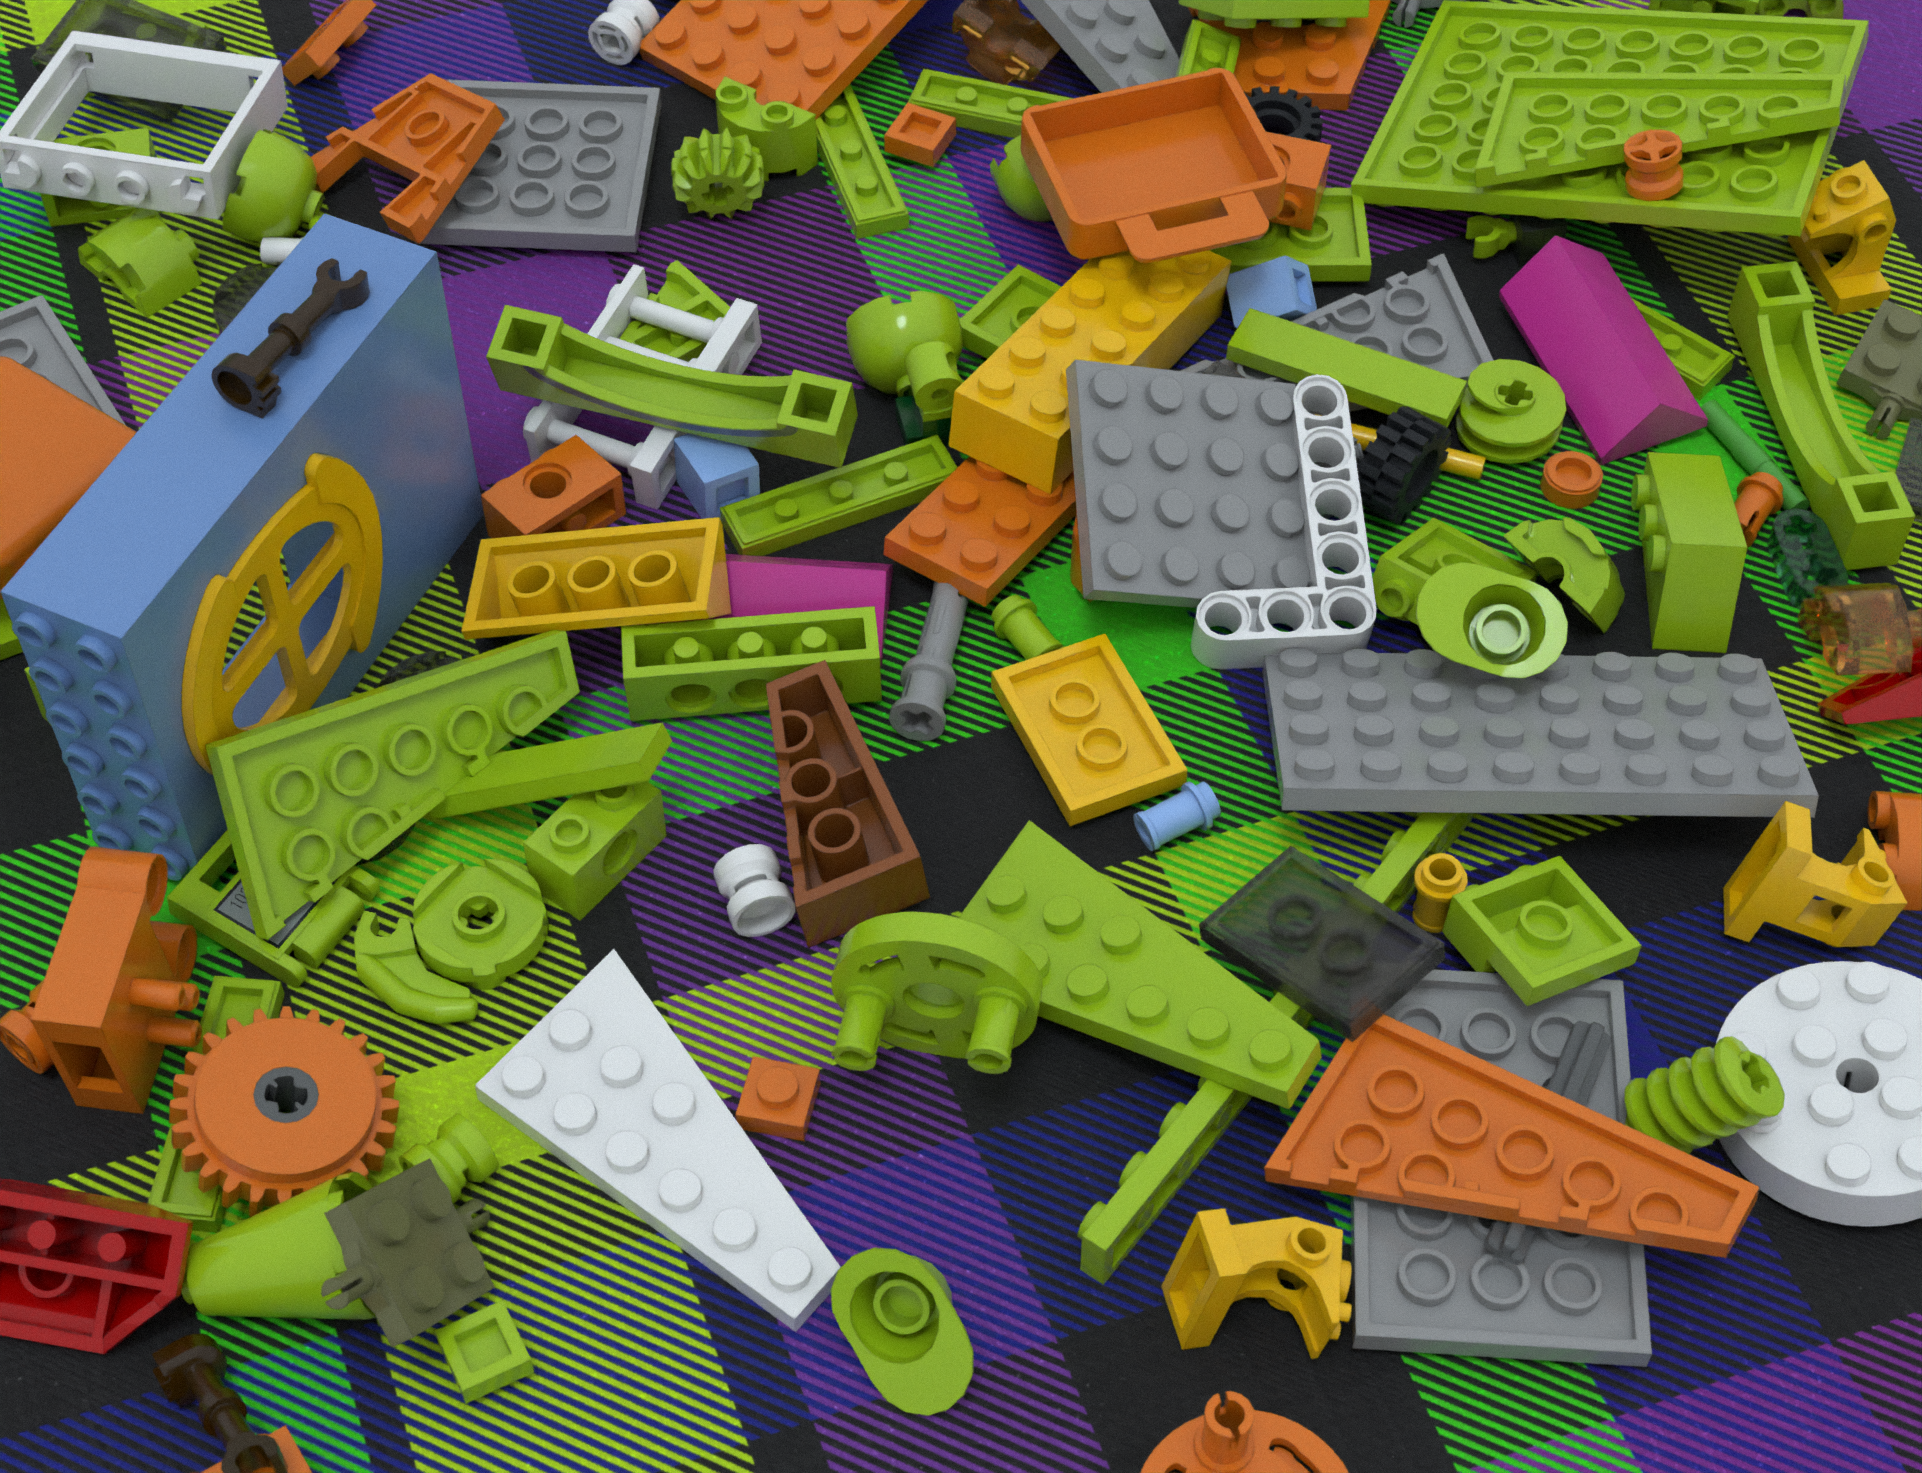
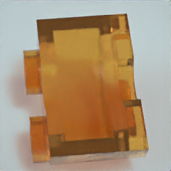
(1003, 40)
(1862, 628)

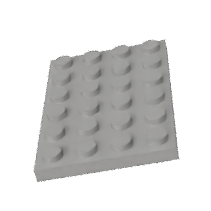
(1425, 1272)

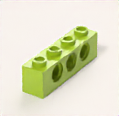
(728, 661)

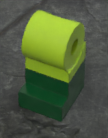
(933, 382)

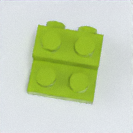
(1421, 554)
(1539, 931)

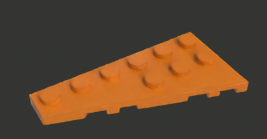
(1461, 1136)

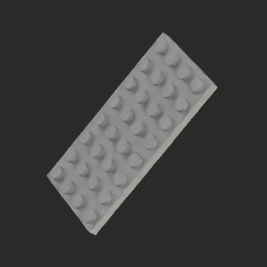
(1566, 741)

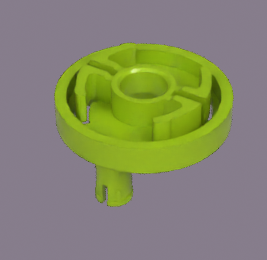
(946, 993)

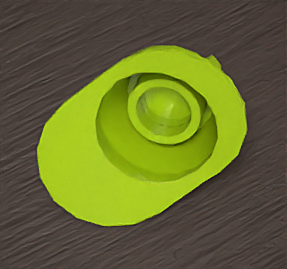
(1491, 620)
(904, 1329)

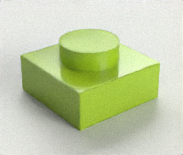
(484, 1351)

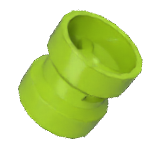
(457, 1155)

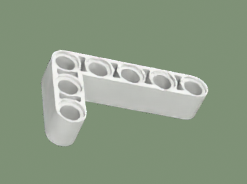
(1327, 544)

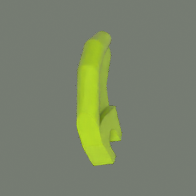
(400, 979)

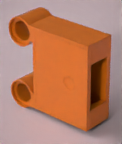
(117, 982)

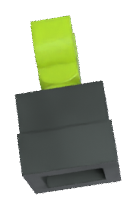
(1522, 232)

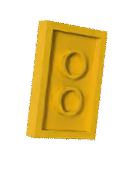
(1088, 729)

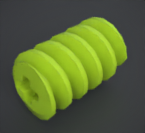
(1704, 1096)

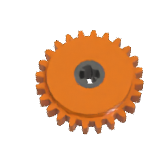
(233, 1097)

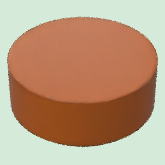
(1571, 479)

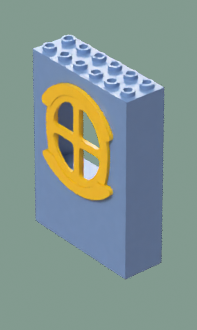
(140, 584)

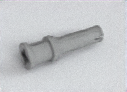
(929, 675)

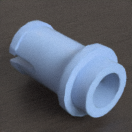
(1177, 815)

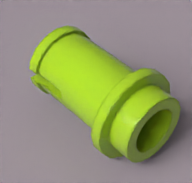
(1018, 622)

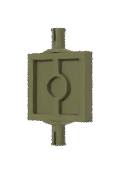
(1888, 367)
(408, 1252)

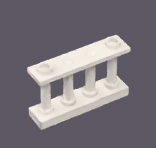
(651, 464)

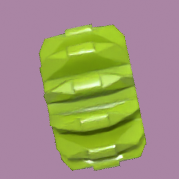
(717, 173)

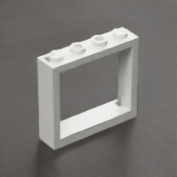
(148, 72)

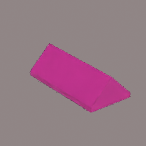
(1599, 351)
(801, 585)

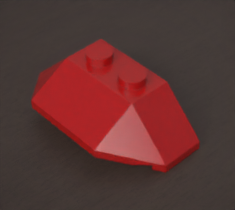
(85, 1265)

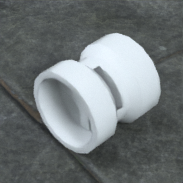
(619, 31)
(755, 895)

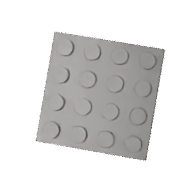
(559, 169)
(1183, 484)

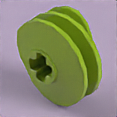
(1510, 412)

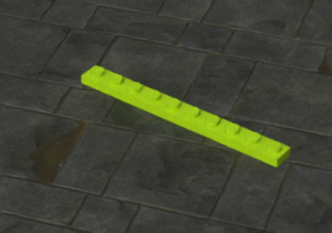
(1194, 1128)

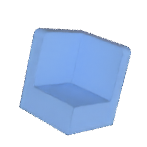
(1273, 287)
(714, 473)

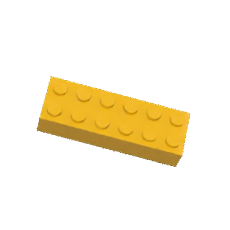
(1108, 312)

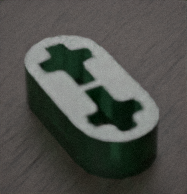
(1795, 563)

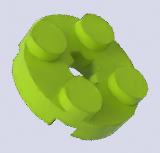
(487, 953)

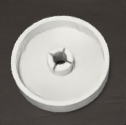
(1832, 1147)

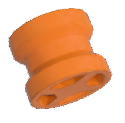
(1653, 165)

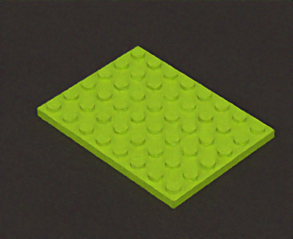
(1446, 100)

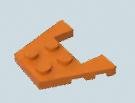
(1308, 59)
(423, 133)

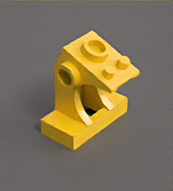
(1857, 220)
(1784, 875)
(1239, 1261)

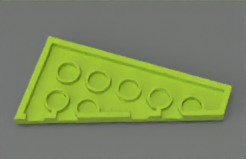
(1584, 118)
(358, 772)
(1134, 978)

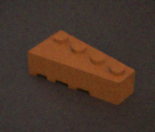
(841, 822)

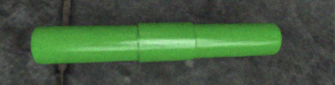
(1750, 453)

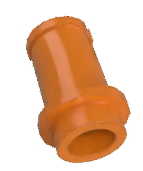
(1756, 500)

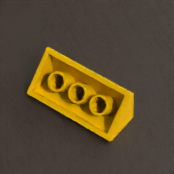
(598, 579)

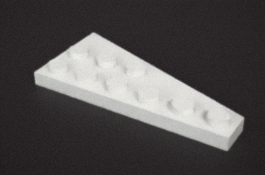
(641, 1122)

